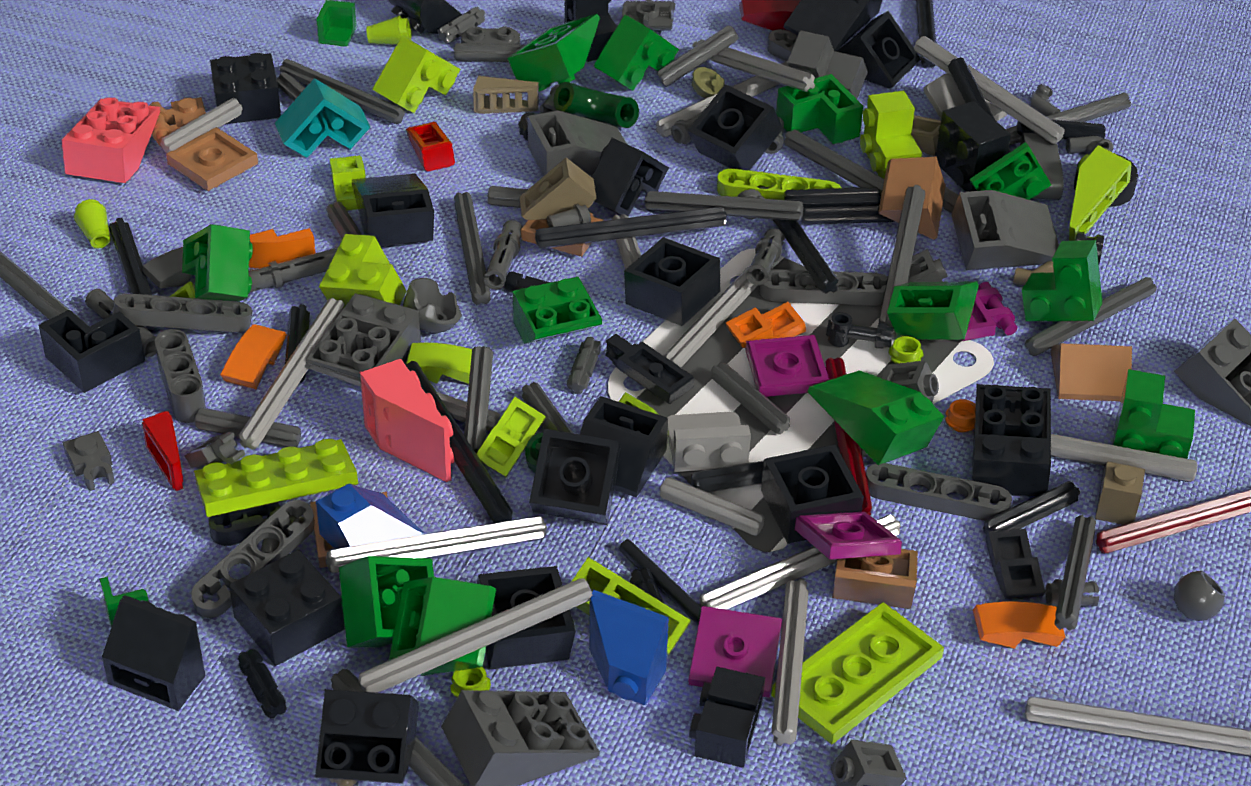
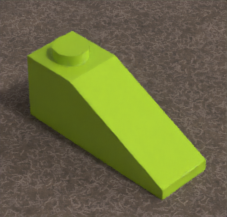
(1099, 183)
(608, 582)

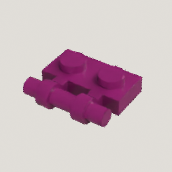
(984, 321)

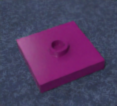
(786, 364)
(848, 535)
(736, 643)

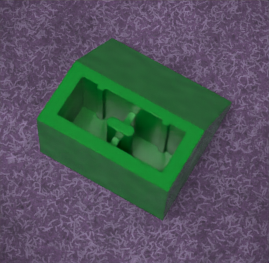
(1014, 175)
(932, 309)
(553, 310)
(436, 609)

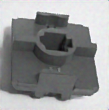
(652, 14)

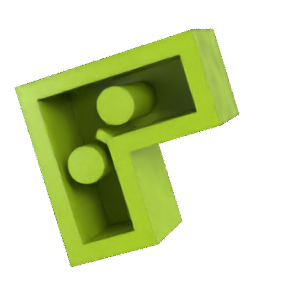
(411, 73)
(888, 130)
(361, 269)

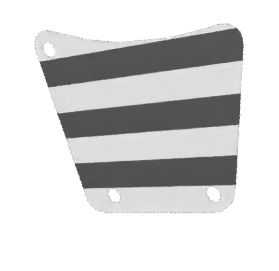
(809, 422)

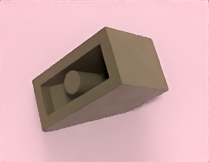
(558, 192)
(1119, 493)

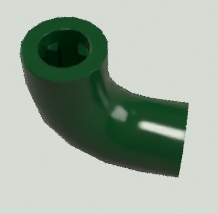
(596, 105)

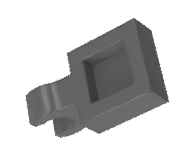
(215, 450)

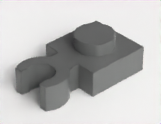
(89, 457)

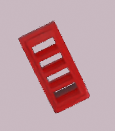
(431, 146)
(163, 447)

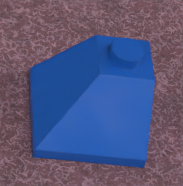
(361, 517)
(627, 646)

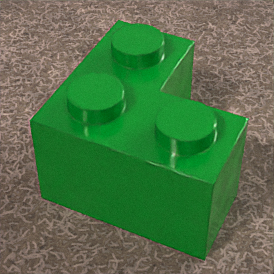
(632, 51)
(824, 107)
(220, 262)
(1069, 291)
(1148, 423)
(373, 594)

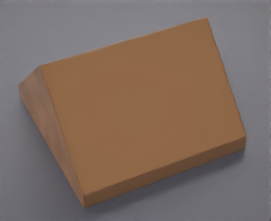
(909, 172)
(1090, 371)
(878, 579)

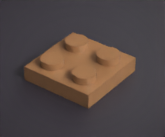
(212, 159)

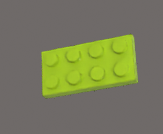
(275, 477)
(862, 671)

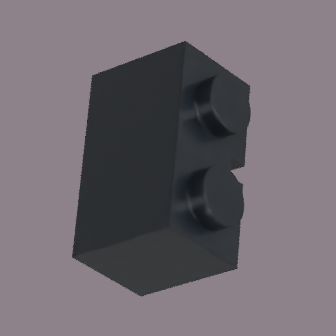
(728, 716)

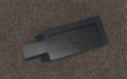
(649, 368)

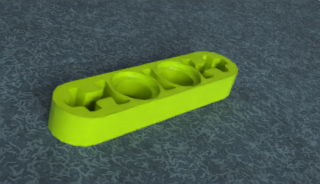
(734, 181)

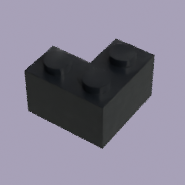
(581, 8)
(623, 175)
(91, 353)

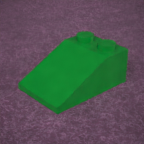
(555, 53)
(879, 414)

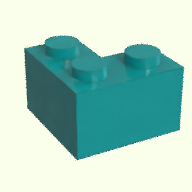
(320, 114)

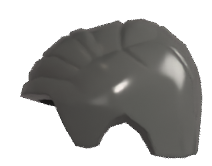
(435, 310)

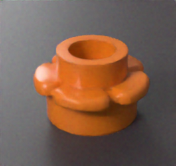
(961, 415)

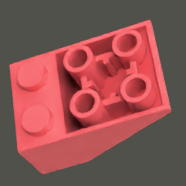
(109, 140)
(406, 419)

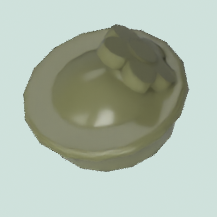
(706, 82)

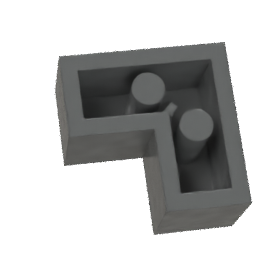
(816, 56)

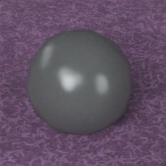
(1198, 596)

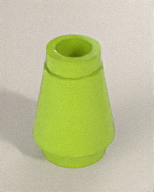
(389, 31)
(93, 222)

